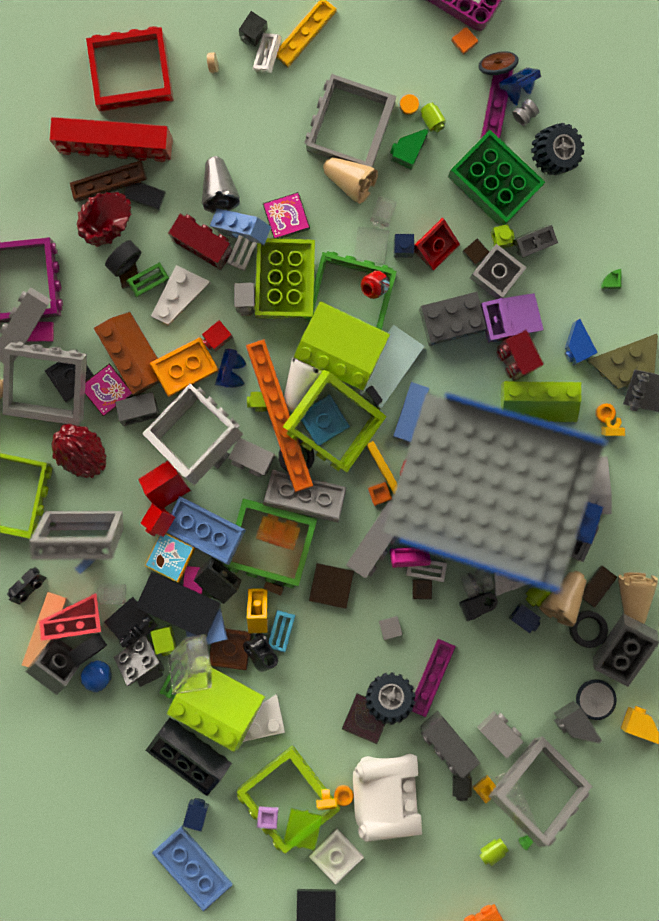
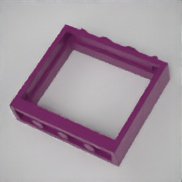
(52, 270)

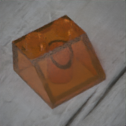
(278, 532)

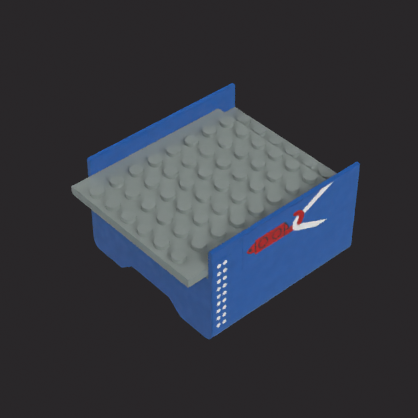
(496, 490)

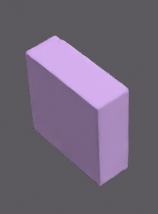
(267, 817)

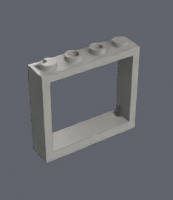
(360, 90)
(42, 412)
(173, 414)
(77, 547)
(499, 793)

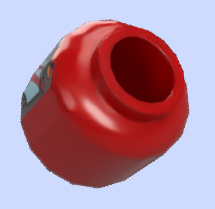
(375, 284)

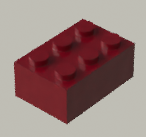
(200, 241)
(519, 355)

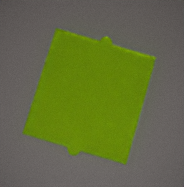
(302, 829)

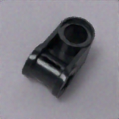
(476, 607)
(259, 652)

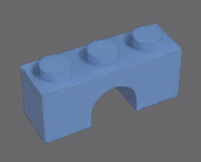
(236, 224)

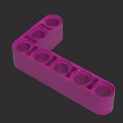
(474, 10)

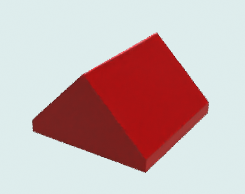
(436, 244)
(164, 485)

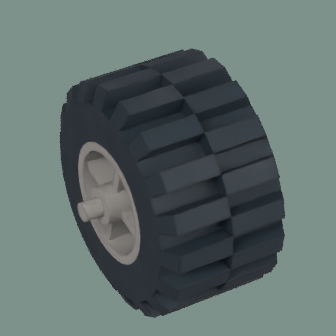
(557, 149)
(390, 698)

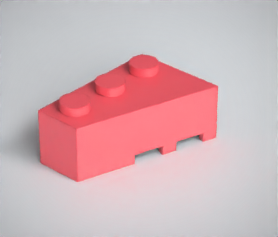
(72, 621)

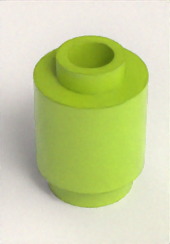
(433, 117)
(537, 595)
(493, 852)

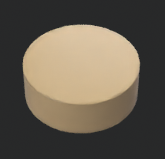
(212, 62)

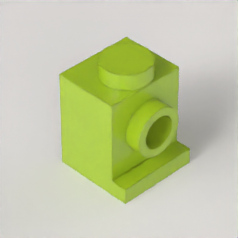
(502, 236)
(256, 402)

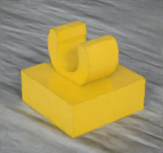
(613, 430)
(484, 788)
(326, 803)

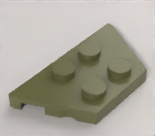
(620, 363)

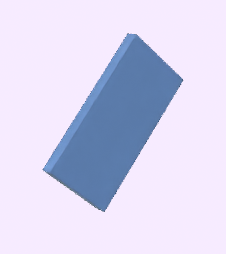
(205, 530)
(192, 868)

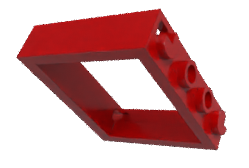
(134, 98)

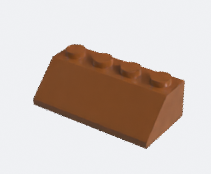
(129, 351)

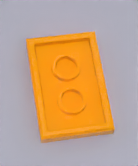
(184, 367)

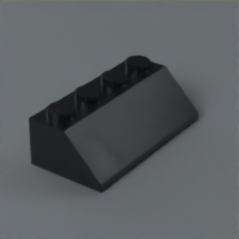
(188, 756)

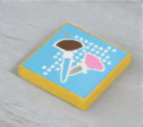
(170, 557)

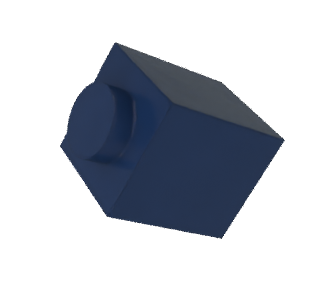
(403, 245)
(525, 618)
(196, 814)

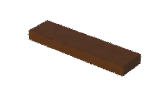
(108, 181)

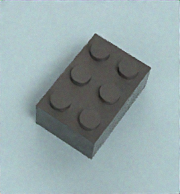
(452, 318)
(626, 650)
(449, 745)

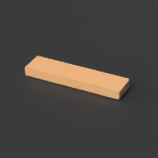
(52, 604)

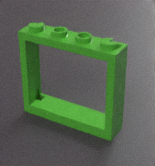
(351, 263)
(270, 576)

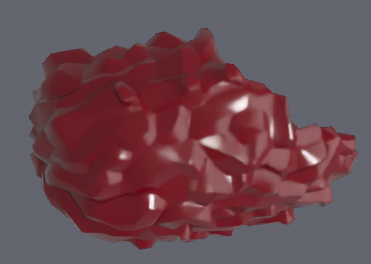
(103, 218)
(79, 451)

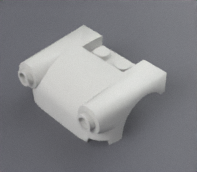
(386, 798)

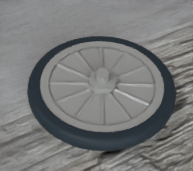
(596, 699)

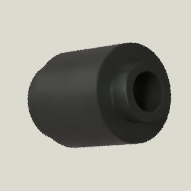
(462, 787)

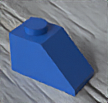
(579, 344)

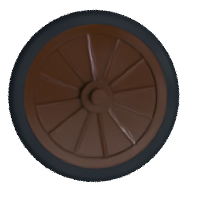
(498, 63)

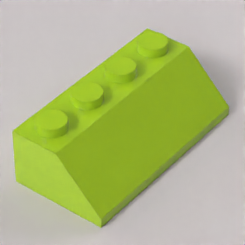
(542, 400)

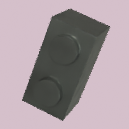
(217, 580)

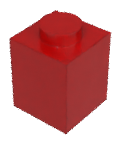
(216, 336)
(157, 520)

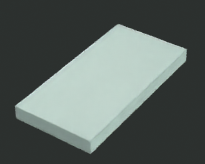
(393, 364)

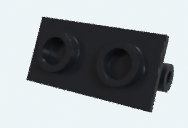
(20, 592)

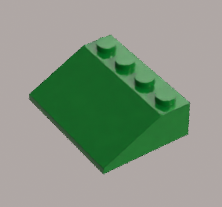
(495, 178)

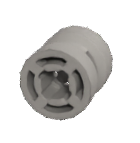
(526, 112)

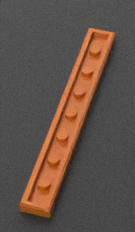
(278, 414)

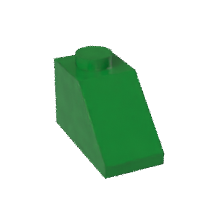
(408, 148)

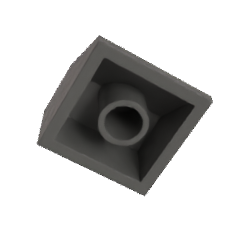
(53, 666)
(575, 722)

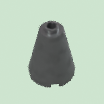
(218, 187)

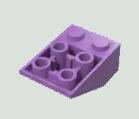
(511, 316)

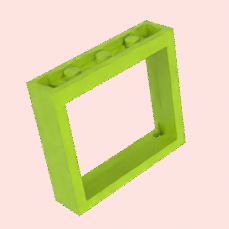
(362, 438)
(42, 491)
(305, 770)

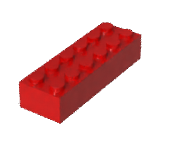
(111, 139)

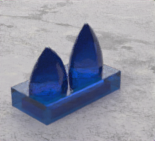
(522, 79)
(226, 376)

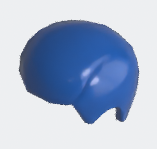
(96, 676)

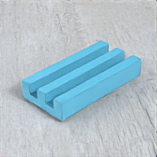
(285, 615)

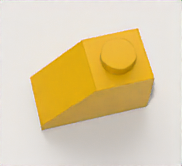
(257, 610)
(640, 724)

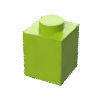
(163, 640)

